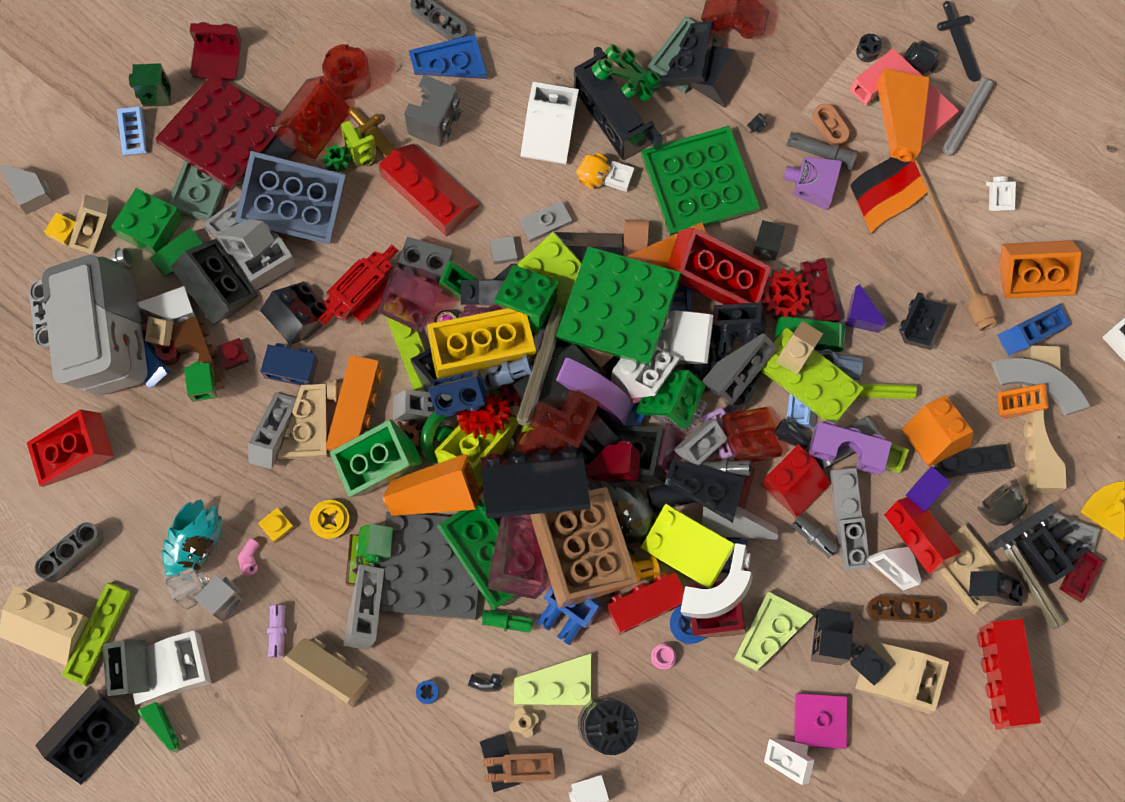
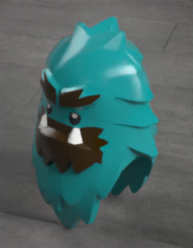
(191, 538)

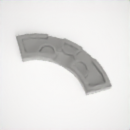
(1033, 372)

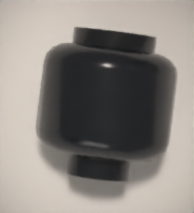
(922, 56)

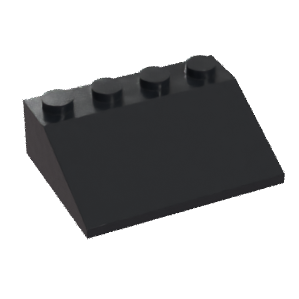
(534, 482)

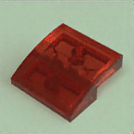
(751, 435)

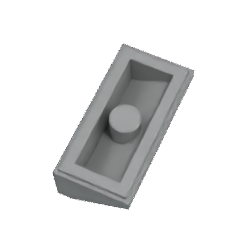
(701, 442)

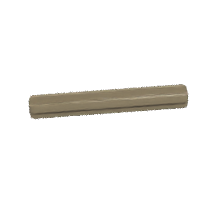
(1034, 587)

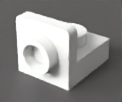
(1001, 193)

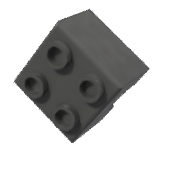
(436, 114)

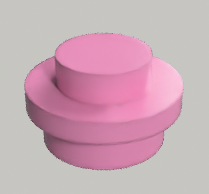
(663, 656)

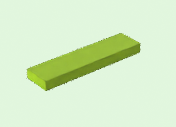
(96, 634)

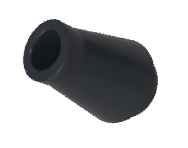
(791, 434)

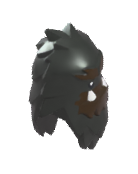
(630, 508)

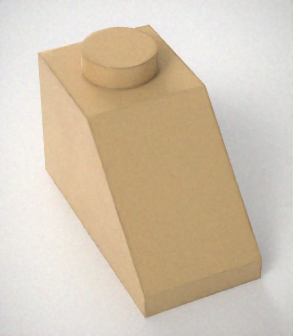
(88, 224)
(799, 347)

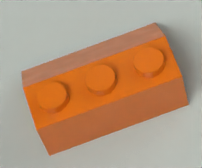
(1039, 269)

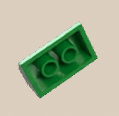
(375, 458)

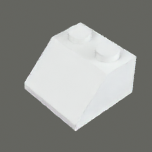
(687, 336)

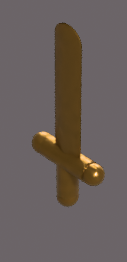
(368, 128)

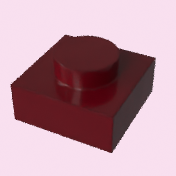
(232, 354)

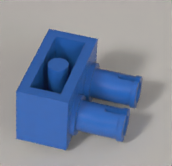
(579, 616)

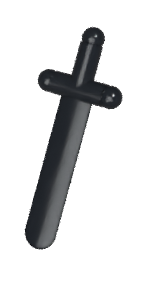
(955, 25)

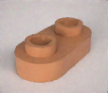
(833, 124)

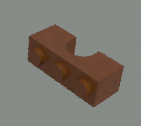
(191, 337)

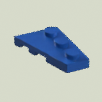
(449, 59)

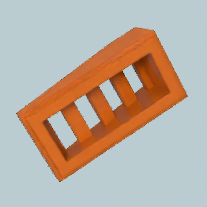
(1005, 396)

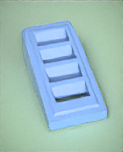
(129, 113)

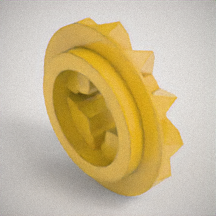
(329, 507)

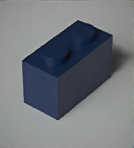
(289, 365)

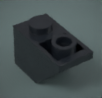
(996, 588)

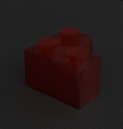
(745, 16)
(569, 423)

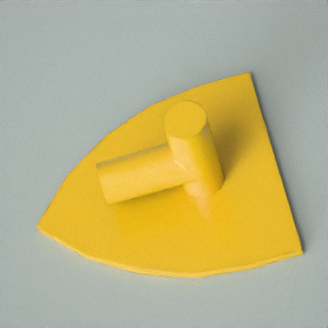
(1108, 508)

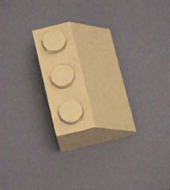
(41, 625)
(328, 670)

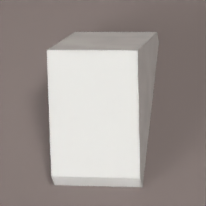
(898, 566)

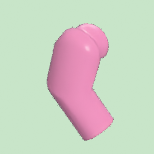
(246, 558)

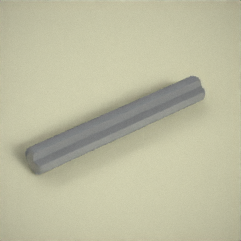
(967, 116)

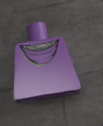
(814, 180)

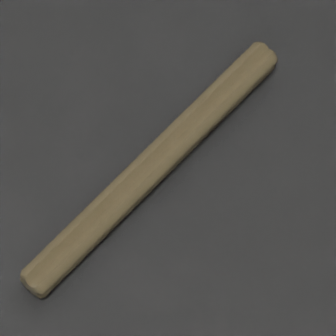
(540, 367)

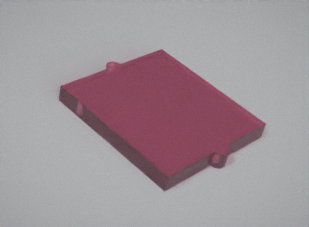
(671, 439)

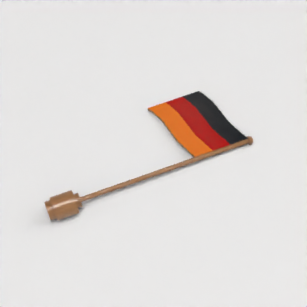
(895, 188)

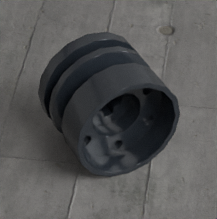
(600, 431)
(593, 729)

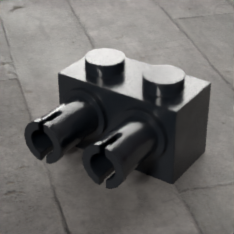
(737, 322)
(1047, 555)

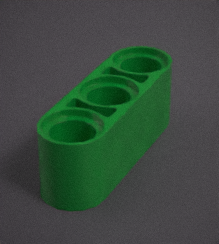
(833, 333)

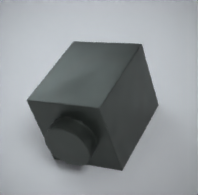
(768, 240)

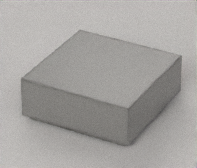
(503, 250)

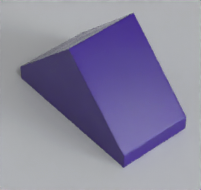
(863, 313)
(927, 488)

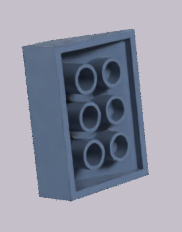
(290, 197)

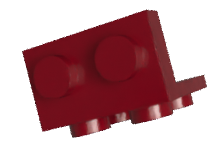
(215, 50)

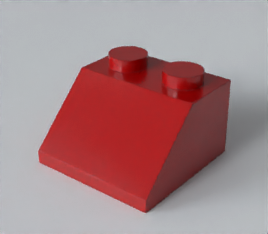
(796, 481)

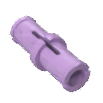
(276, 631)

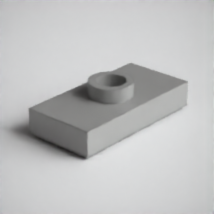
(545, 221)

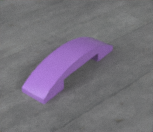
(585, 380)

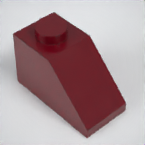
(615, 464)

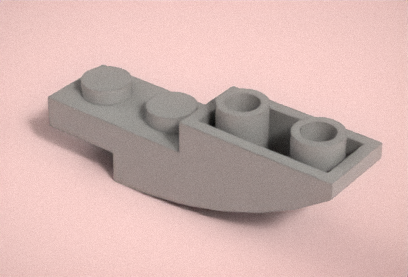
(848, 519)

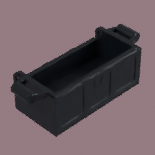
(613, 111)

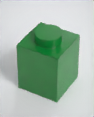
(200, 381)
(374, 542)

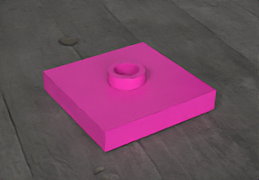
(820, 721)

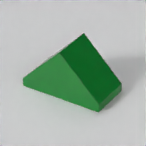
(451, 280)

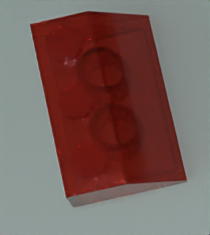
(311, 117)

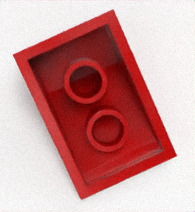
(70, 447)

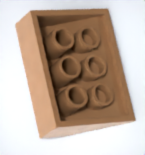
(584, 551)

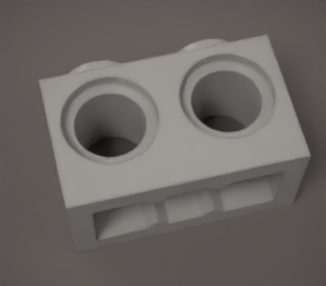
(220, 597)

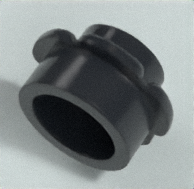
(757, 123)

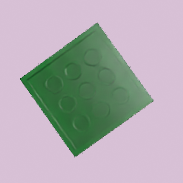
(700, 180)
(618, 306)

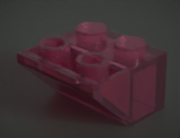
(408, 299)

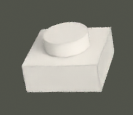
(619, 176)

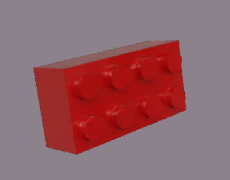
(717, 268)
(1008, 674)

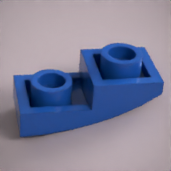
(155, 367)

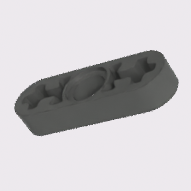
(442, 28)

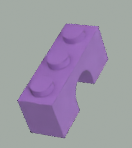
(870, 450)

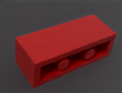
(922, 535)
(645, 602)

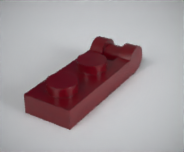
(822, 296)

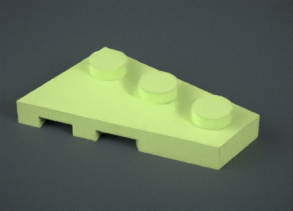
(770, 630)
(557, 685)

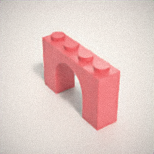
(938, 111)

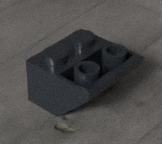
(294, 312)

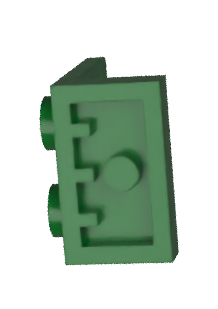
(528, 294)
(675, 398)

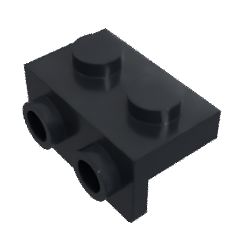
(923, 322)

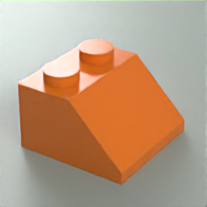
(938, 431)

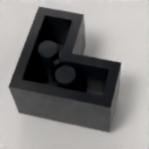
(833, 637)

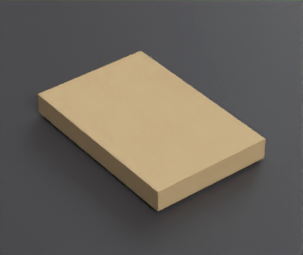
(973, 558)

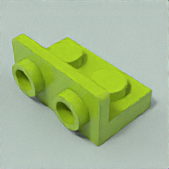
(361, 150)

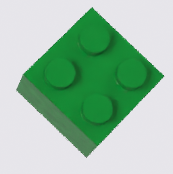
(147, 222)

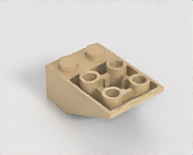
(912, 679)

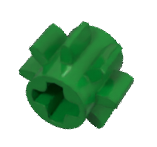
(337, 158)

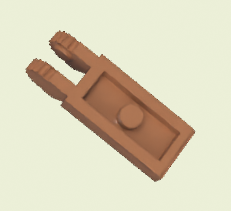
(522, 768)

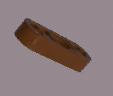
(921, 617)

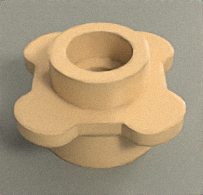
(526, 730)

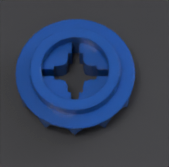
(677, 625)

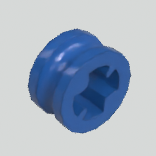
(419, 693)

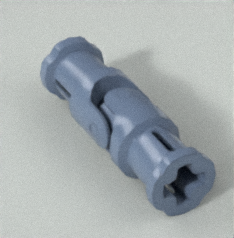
(504, 373)

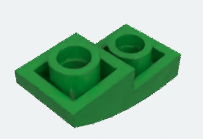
(172, 251)

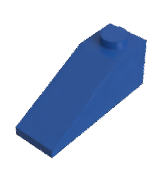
(1034, 329)

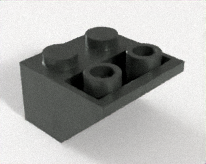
(125, 667)

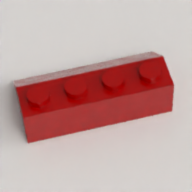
(427, 187)

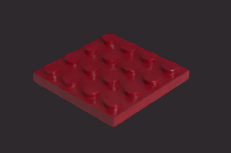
(219, 131)

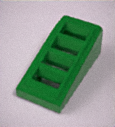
(158, 721)

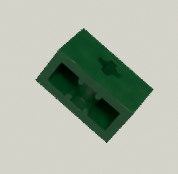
(150, 84)

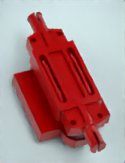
(359, 288)

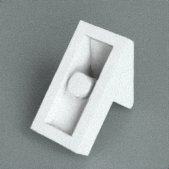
(790, 759)

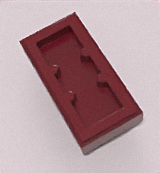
(1079, 581)

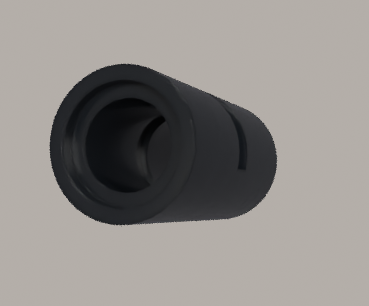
(664, 494)

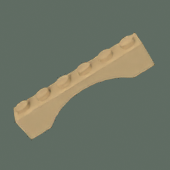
(1046, 468)

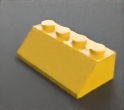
(480, 341)

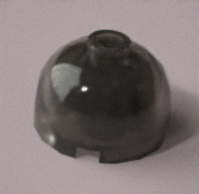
(1005, 505)

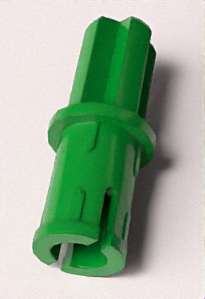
(507, 621)

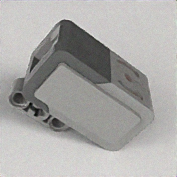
(90, 324)

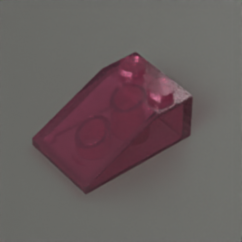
(517, 559)

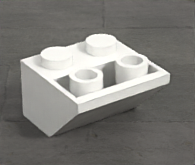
(642, 380)

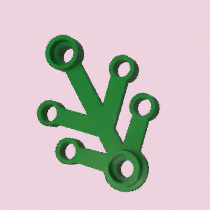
(648, 79)

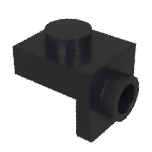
(869, 663)

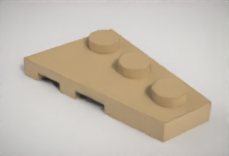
(308, 425)

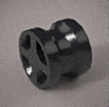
(872, 43)

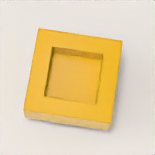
(60, 228)
(276, 525)

